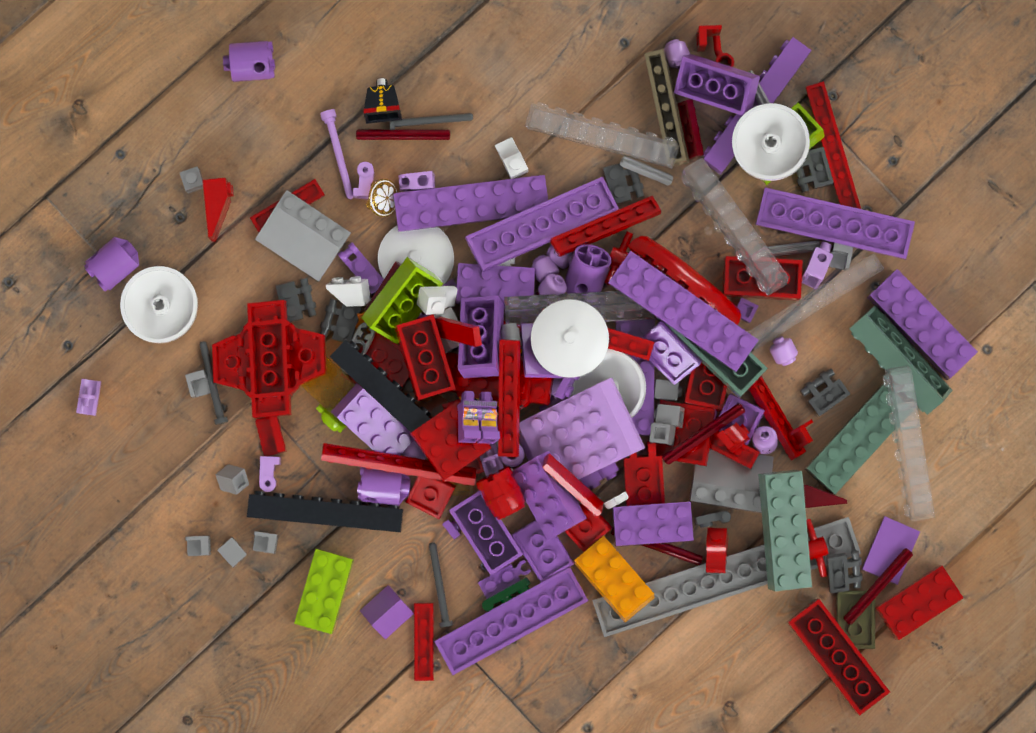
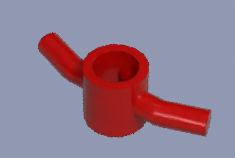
(718, 52)
(618, 255)
(817, 548)

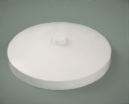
(770, 142)
(425, 246)
(159, 304)
(569, 338)
(626, 376)

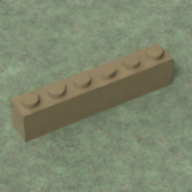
(666, 102)

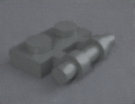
(818, 168)
(618, 185)
(290, 294)
(346, 321)
(829, 396)
(706, 520)
(838, 571)

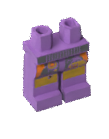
(477, 419)

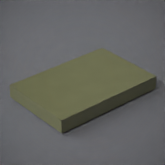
(863, 629)

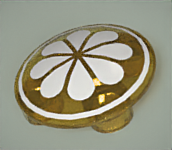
(381, 197)

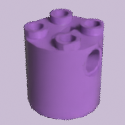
(250, 61)
(112, 262)
(587, 269)
(383, 487)

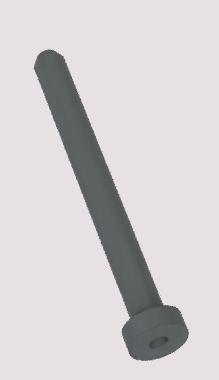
(431, 120)
(213, 387)
(439, 586)

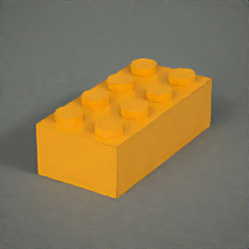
(614, 579)

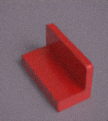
(704, 32)
(270, 436)

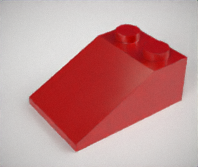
(217, 202)

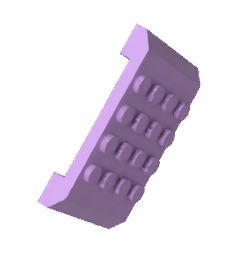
(583, 430)

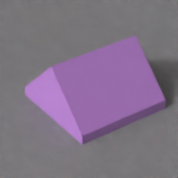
(386, 612)

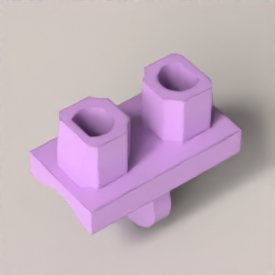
(88, 397)
(491, 461)

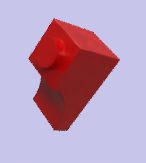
(734, 437)
(716, 550)

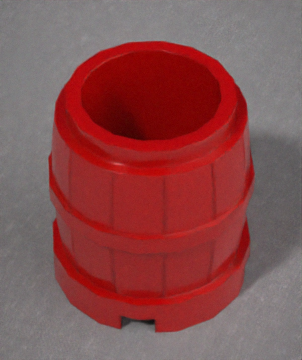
(501, 493)

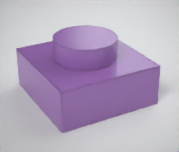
(746, 309)
(452, 528)

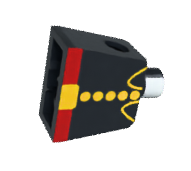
(381, 103)

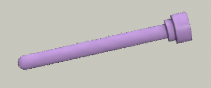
(329, 118)

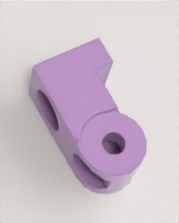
(366, 177)
(416, 181)
(267, 473)

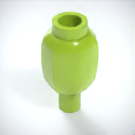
(330, 420)

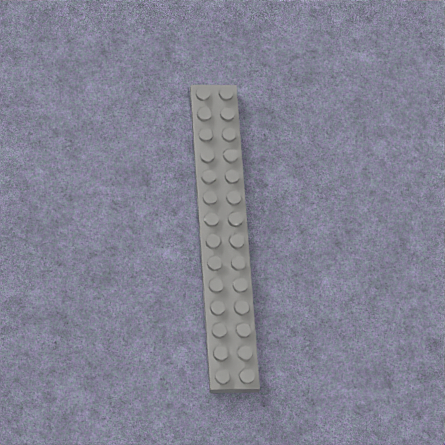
(696, 587)

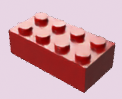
(740, 284)
(424, 357)
(705, 389)
(919, 602)

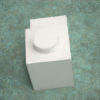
(511, 158)
(437, 298)

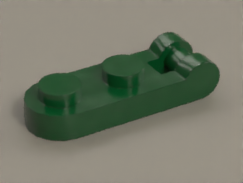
(505, 595)

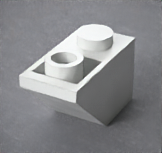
(350, 292)

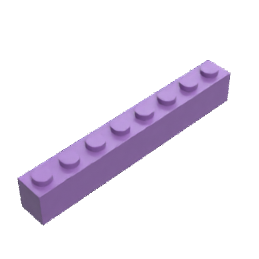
(772, 83)

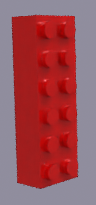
(838, 656)

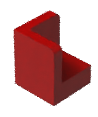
(800, 435)

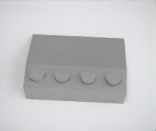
(302, 235)
(729, 483)

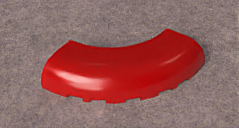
(684, 275)

